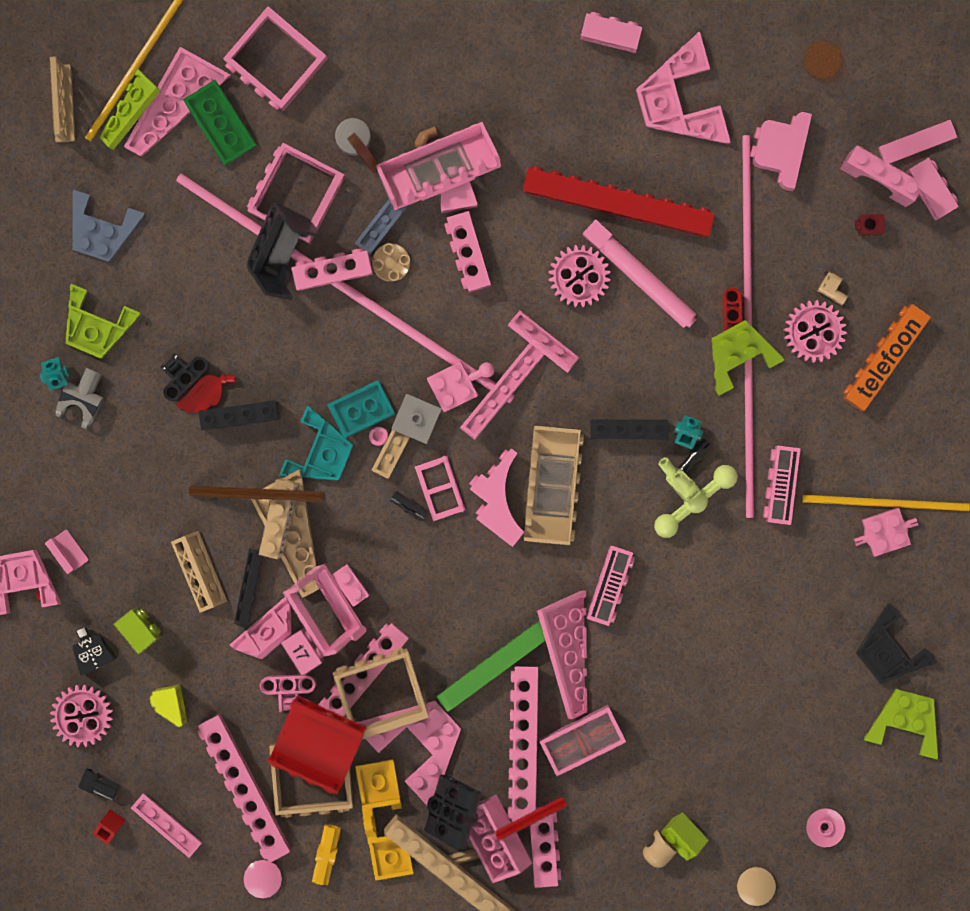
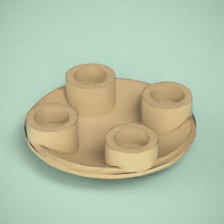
(391, 262)
(756, 886)

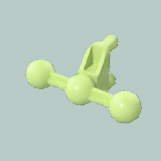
(694, 498)

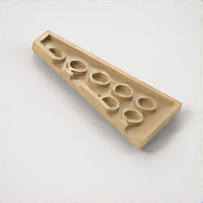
(299, 548)

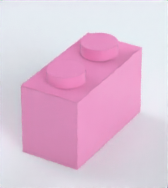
(350, 585)

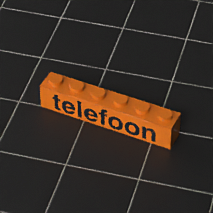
(886, 357)

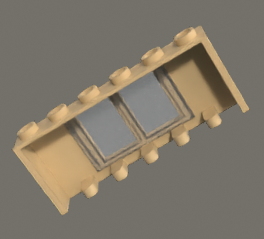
(553, 485)

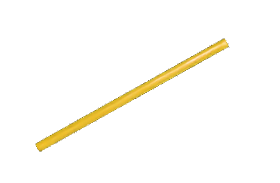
(136, 65)
(885, 502)

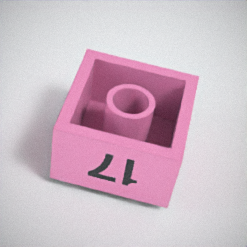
(303, 651)

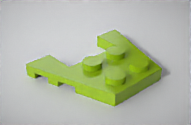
(92, 332)
(737, 347)
(908, 713)

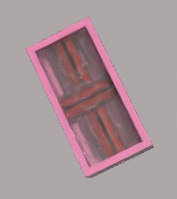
(582, 740)

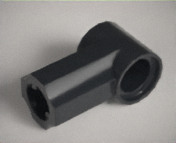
(97, 784)

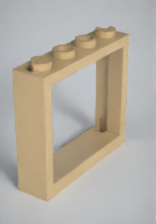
(392, 722)
(306, 809)

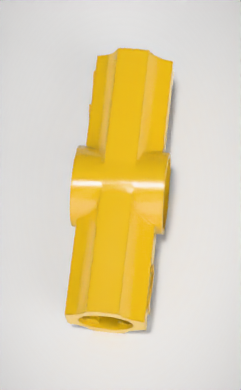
(326, 854)

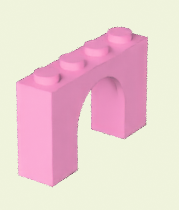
(903, 187)

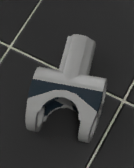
(82, 396)

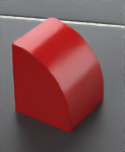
(108, 827)

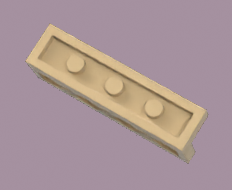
(201, 570)

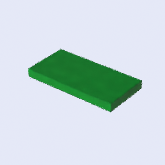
(219, 122)

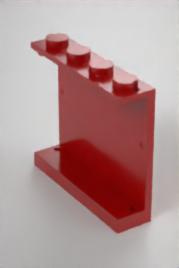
(317, 745)

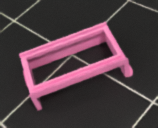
(338, 603)

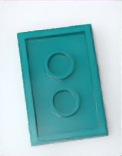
(361, 409)

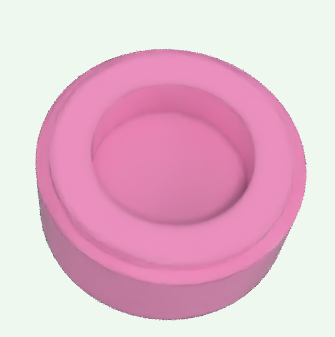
(378, 436)

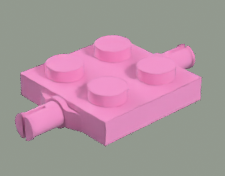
(886, 532)

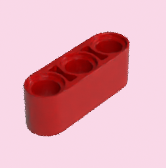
(735, 306)

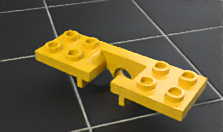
(380, 788)

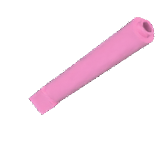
(639, 274)

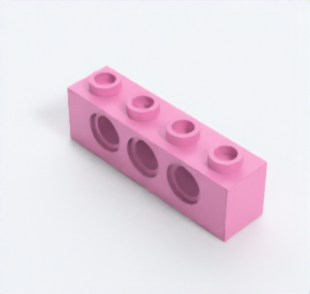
(463, 222)
(362, 269)
(543, 877)

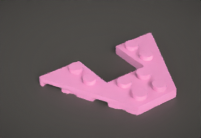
(661, 102)
(436, 733)

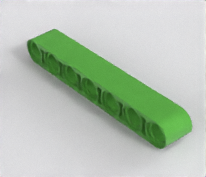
(492, 667)

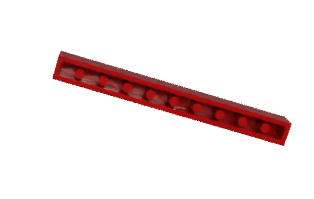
(618, 202)

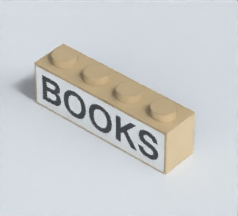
(278, 522)

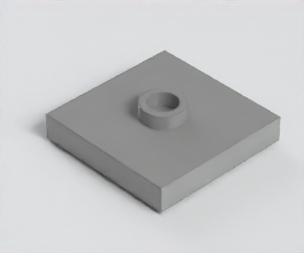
(416, 418)

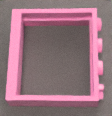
(260, 89)
(271, 170)

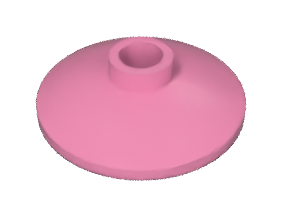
(832, 834)

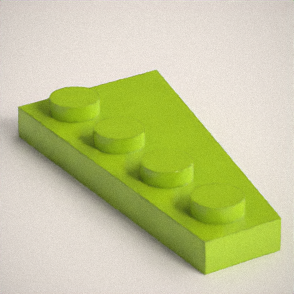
(129, 110)

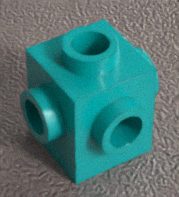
(54, 374)
(688, 432)

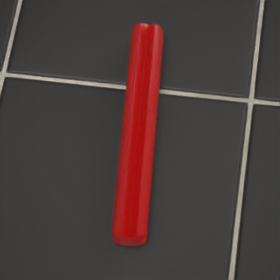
(530, 818)

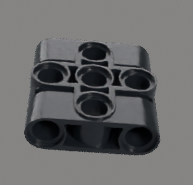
(452, 812)

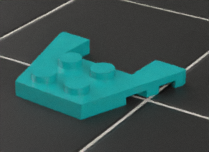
(327, 454)

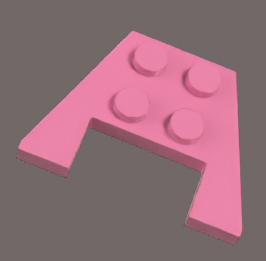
(25, 572)

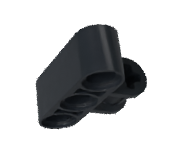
(177, 369)

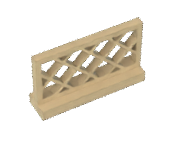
(62, 101)

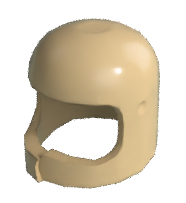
(659, 852)

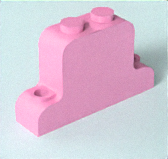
(781, 148)

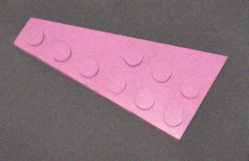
(183, 77)
(567, 648)

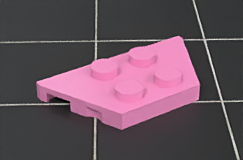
(266, 632)

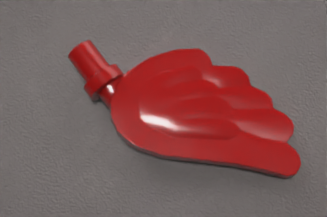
(205, 393)

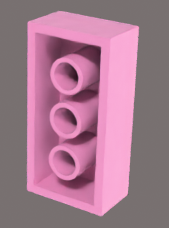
(499, 857)

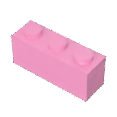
(611, 32)
(935, 191)

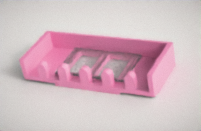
(438, 166)

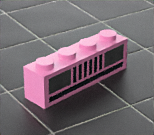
(782, 485)
(609, 585)

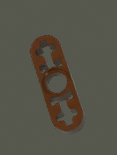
(363, 152)

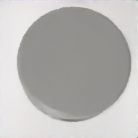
(346, 129)

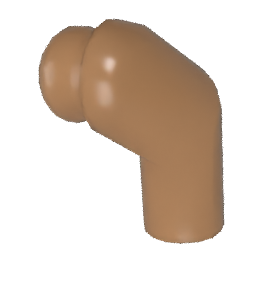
(423, 136)

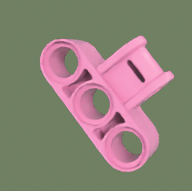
(287, 695)

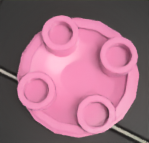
(262, 878)

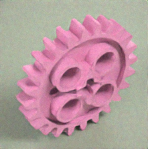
(568, 262)
(822, 346)
(84, 732)

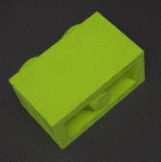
(684, 836)

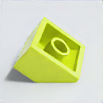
(170, 704)

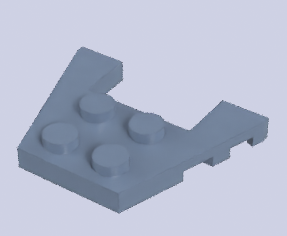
(97, 236)

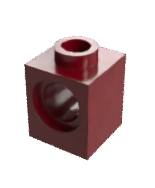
(876, 219)

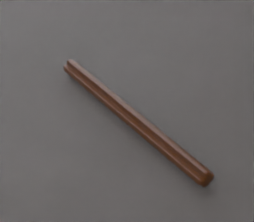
(253, 493)

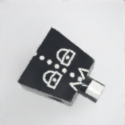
(91, 651)

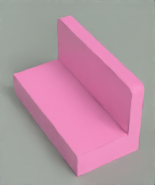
(67, 551)

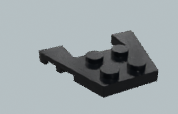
(882, 653)

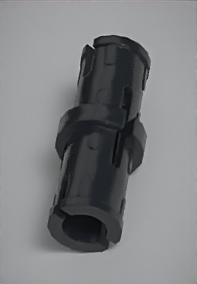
(695, 456)
(409, 506)

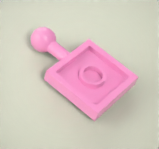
(455, 386)

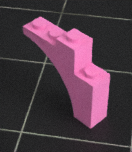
(492, 490)

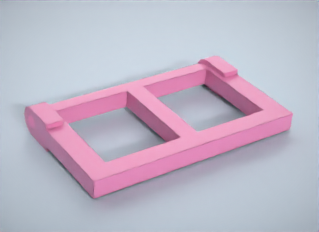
(445, 460)

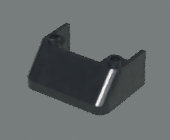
(274, 248)

